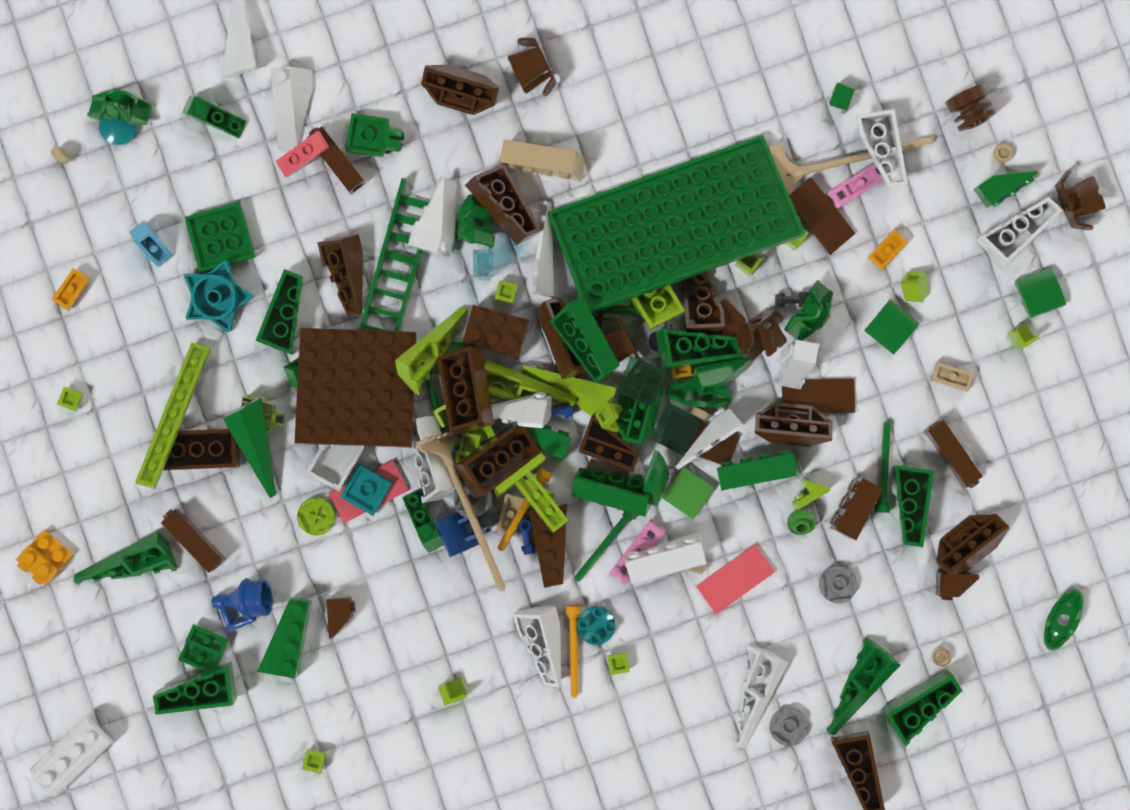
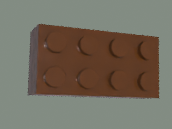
(465, 390)
(203, 450)
(497, 459)

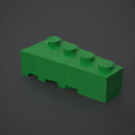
(585, 339)
(690, 349)
(757, 471)

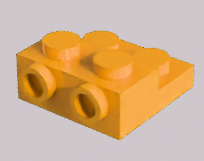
(44, 558)

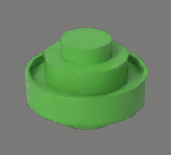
(801, 522)

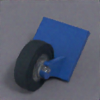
(458, 533)

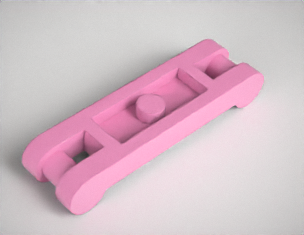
(855, 186)
(640, 543)

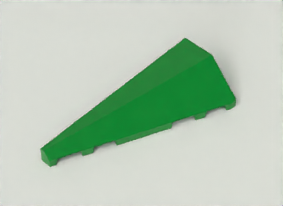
(249, 431)
(869, 674)

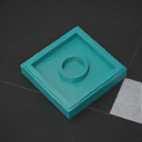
(366, 489)

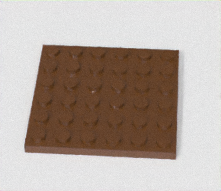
(353, 388)

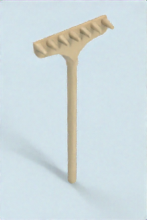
(793, 173)
(442, 446)

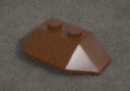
(459, 88)
(793, 425)
(970, 542)

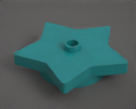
(206, 306)

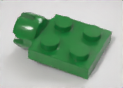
(372, 136)

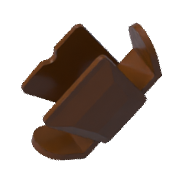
(530, 66)
(1079, 200)
(756, 338)
(620, 341)

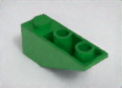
(213, 116)
(998, 186)
(716, 376)
(550, 441)
(423, 521)

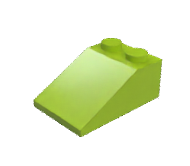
(658, 306)

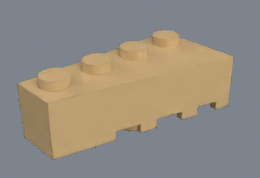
(542, 159)

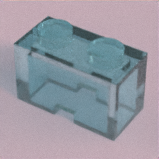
(483, 264)

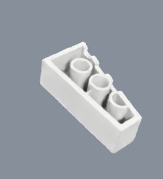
(1014, 235)
(797, 362)
(433, 473)
(666, 558)

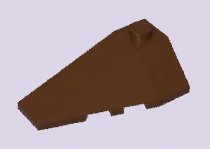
(345, 263)
(701, 306)

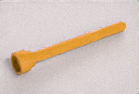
(542, 476)
(573, 613)

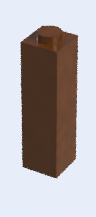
(339, 163)
(953, 454)
(192, 540)

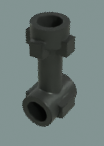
(781, 299)

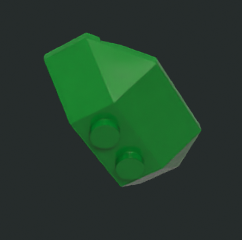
(637, 418)

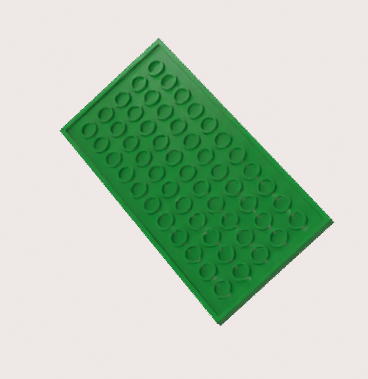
(675, 224)

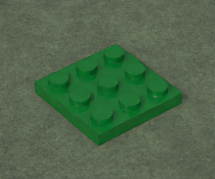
(220, 236)

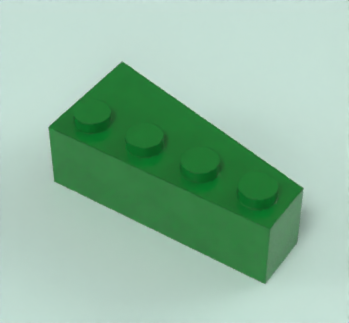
(281, 317)
(612, 490)
(913, 500)
(287, 644)
(202, 691)
(920, 705)

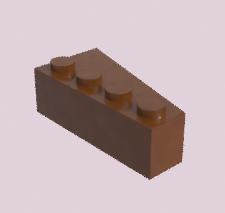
(504, 203)
(565, 360)
(550, 548)
(859, 763)

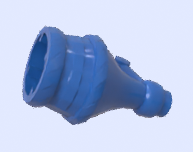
(249, 598)

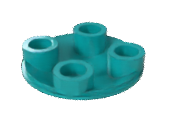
(116, 131)
(596, 625)

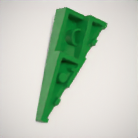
(143, 556)

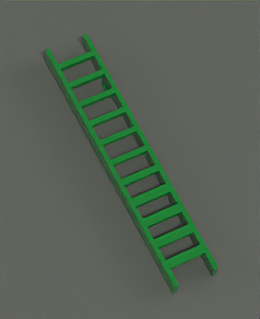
(400, 198)

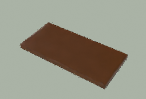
(820, 216)
(824, 395)
(721, 451)

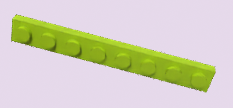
(173, 416)

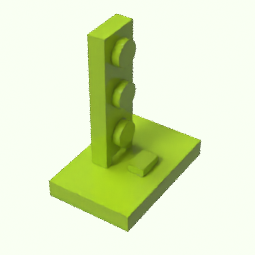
(534, 493)

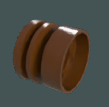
(970, 107)

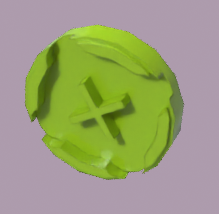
(316, 516)

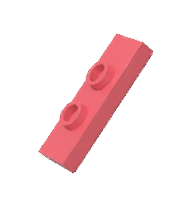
(302, 154)

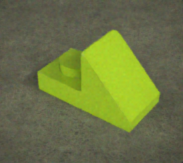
(813, 492)

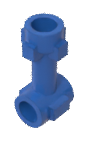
(567, 410)
(528, 547)

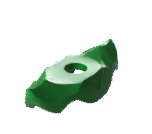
(684, 390)
(1070, 605)

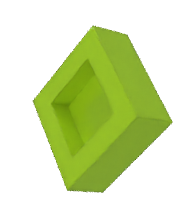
(506, 292)
(70, 398)
(618, 663)
(314, 761)

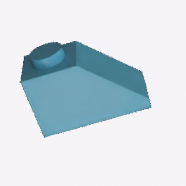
(150, 243)

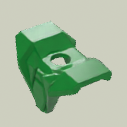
(108, 106)
(466, 228)
(813, 313)

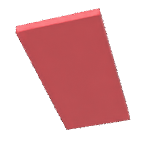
(389, 471)
(735, 579)

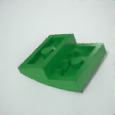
(1040, 292)
(891, 326)
(656, 478)
(203, 649)

